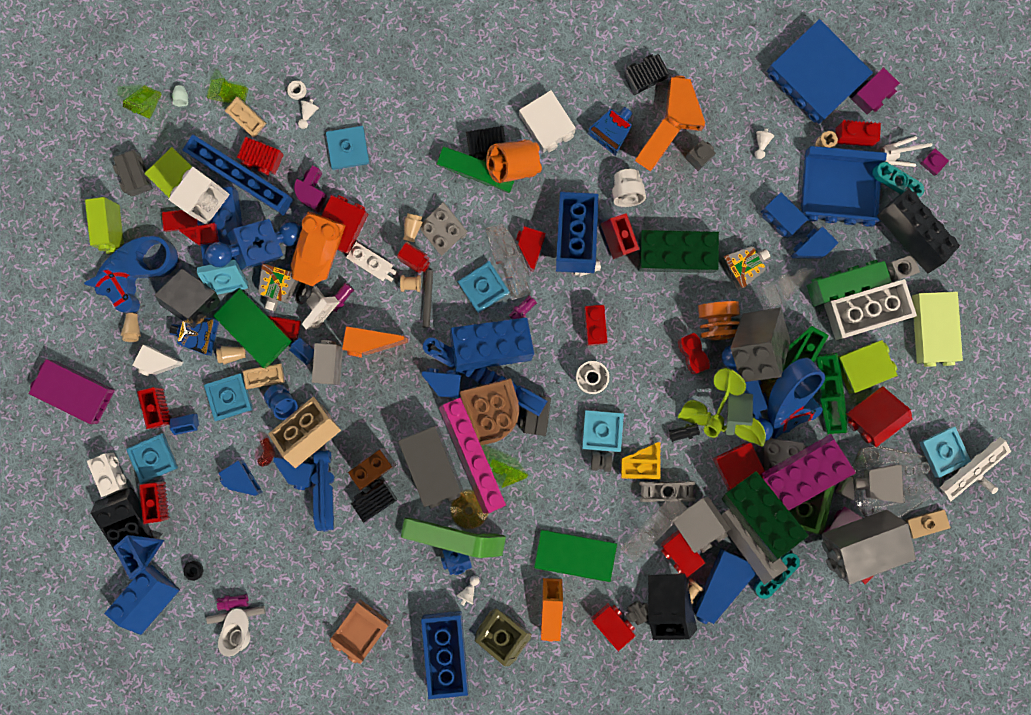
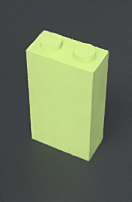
(937, 328)

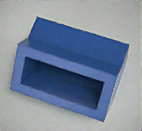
(303, 351)
(184, 424)

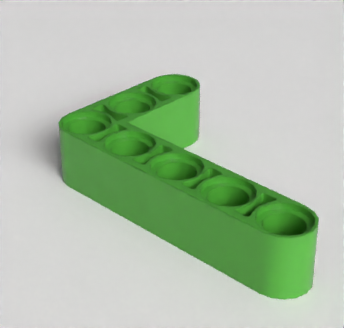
(452, 539)

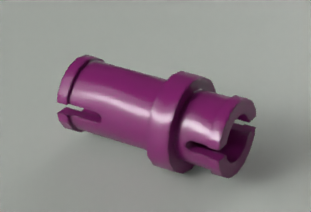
(342, 295)
(523, 308)
(232, 602)

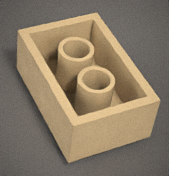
(304, 432)

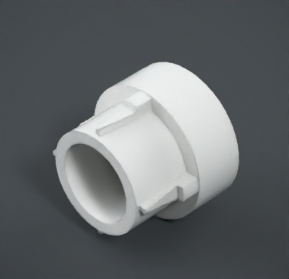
(628, 188)
(602, 374)

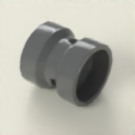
(606, 461)

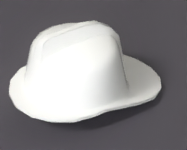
(234, 634)

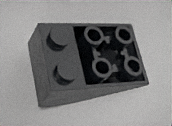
(120, 516)
(670, 607)

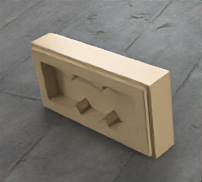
(245, 117)
(263, 377)
(928, 523)

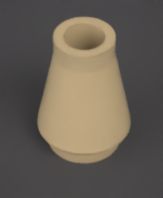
(411, 226)
(131, 329)
(229, 354)

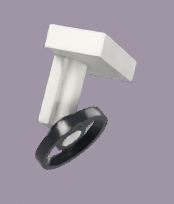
(320, 305)

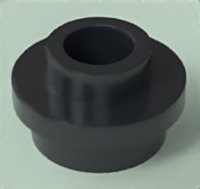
(187, 570)

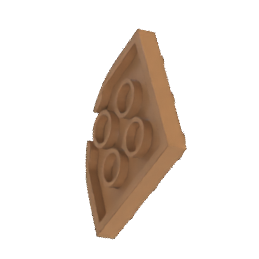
(492, 410)

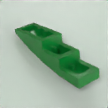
(469, 168)
(832, 394)

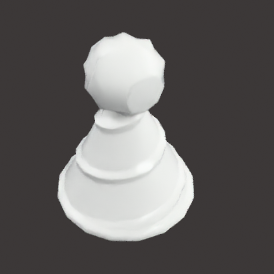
(308, 110)
(763, 139)
(468, 593)

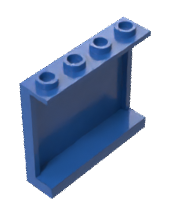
(818, 72)
(841, 186)

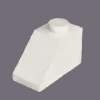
(154, 361)

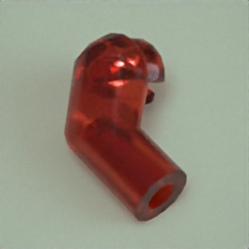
(267, 454)

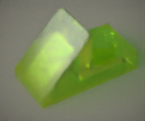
(226, 92)
(142, 101)
(513, 475)

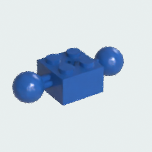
(252, 255)
(752, 387)

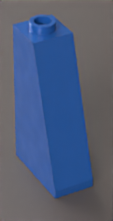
(722, 586)

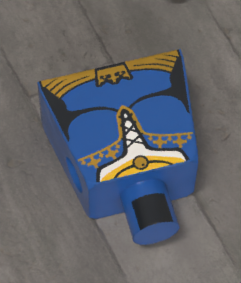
(198, 339)

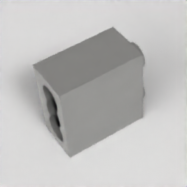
(327, 363)
(702, 525)

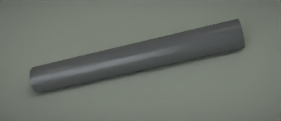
(427, 299)

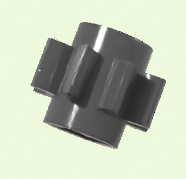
(638, 612)

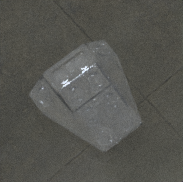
(916, 479)

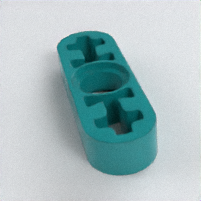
(907, 181)
(785, 575)

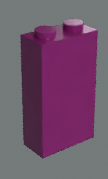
(71, 391)

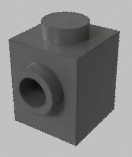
(700, 155)

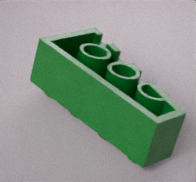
(848, 283)

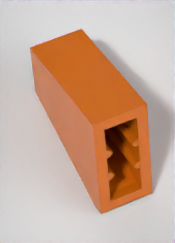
(683, 104)
(658, 143)
(551, 609)

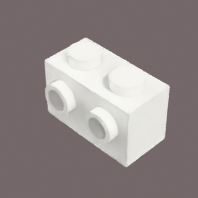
(107, 474)

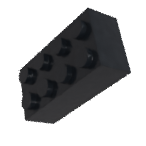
(918, 230)

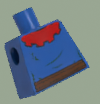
(611, 129)

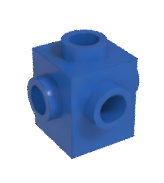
(455, 562)

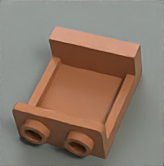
(359, 632)

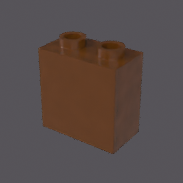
(372, 468)

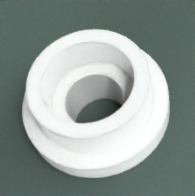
(292, 86)

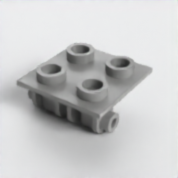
(443, 229)
(779, 450)

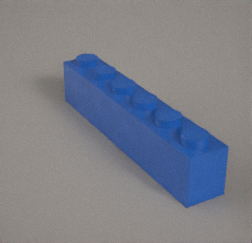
(238, 175)

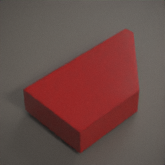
(202, 234)

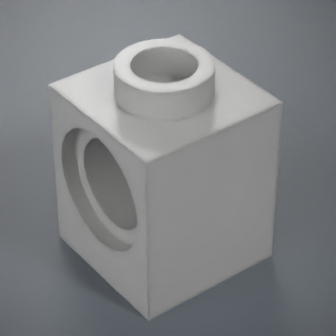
(909, 268)

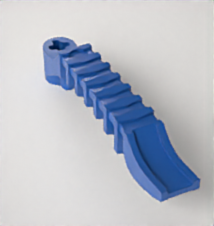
(482, 375)

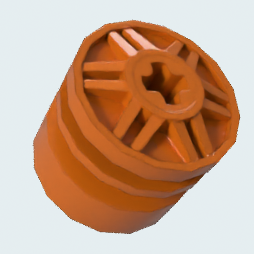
(719, 319)

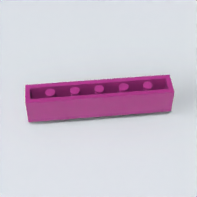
(472, 456)

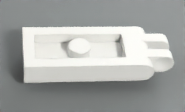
(371, 262)

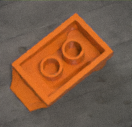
(316, 248)

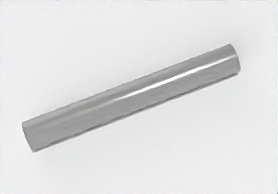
(249, 612)

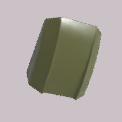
(502, 637)

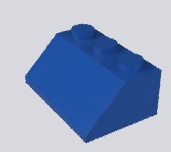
(142, 600)

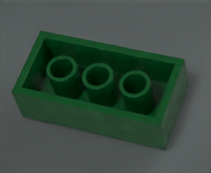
(678, 251)
(764, 517)

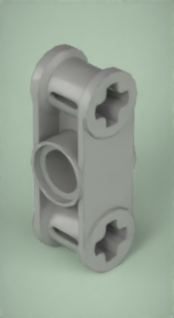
(653, 491)

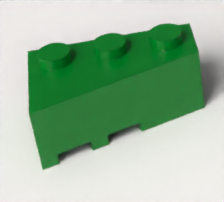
(806, 346)

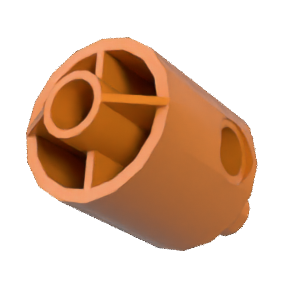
(513, 160)

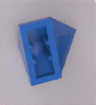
(136, 553)

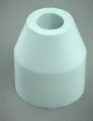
(179, 96)

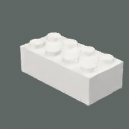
(870, 309)

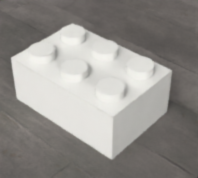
(198, 196)

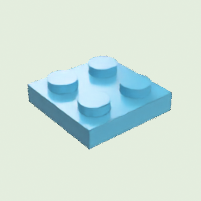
(224, 278)
(602, 431)
(945, 452)

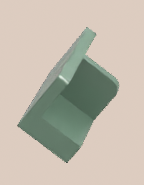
(739, 411)

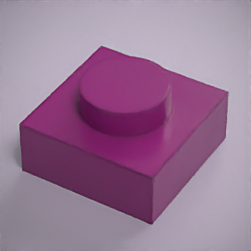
(934, 162)

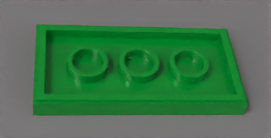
(252, 328)
(575, 555)

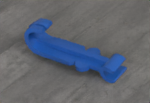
(323, 492)

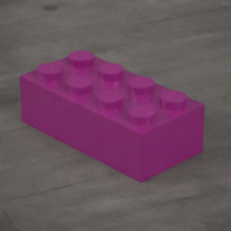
(808, 472)

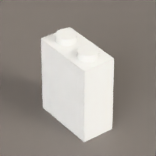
(547, 122)

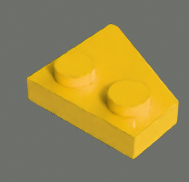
(642, 464)

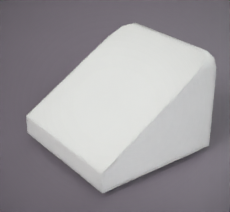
(846, 488)

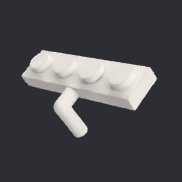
(976, 469)

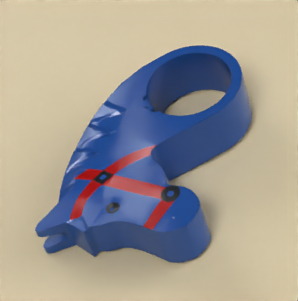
(119, 272)
(792, 396)

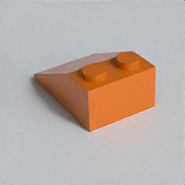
(367, 342)

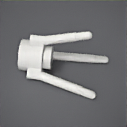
(893, 152)

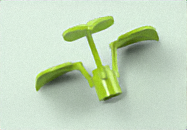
(697, 412)

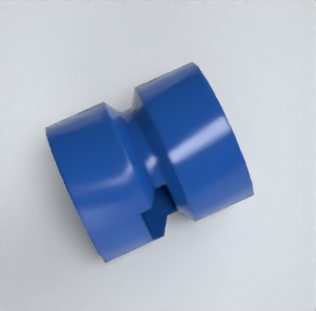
(280, 401)

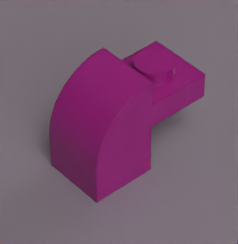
(307, 192)

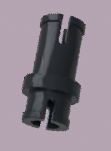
(684, 432)

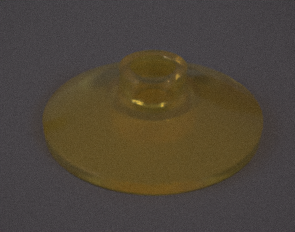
(459, 514)

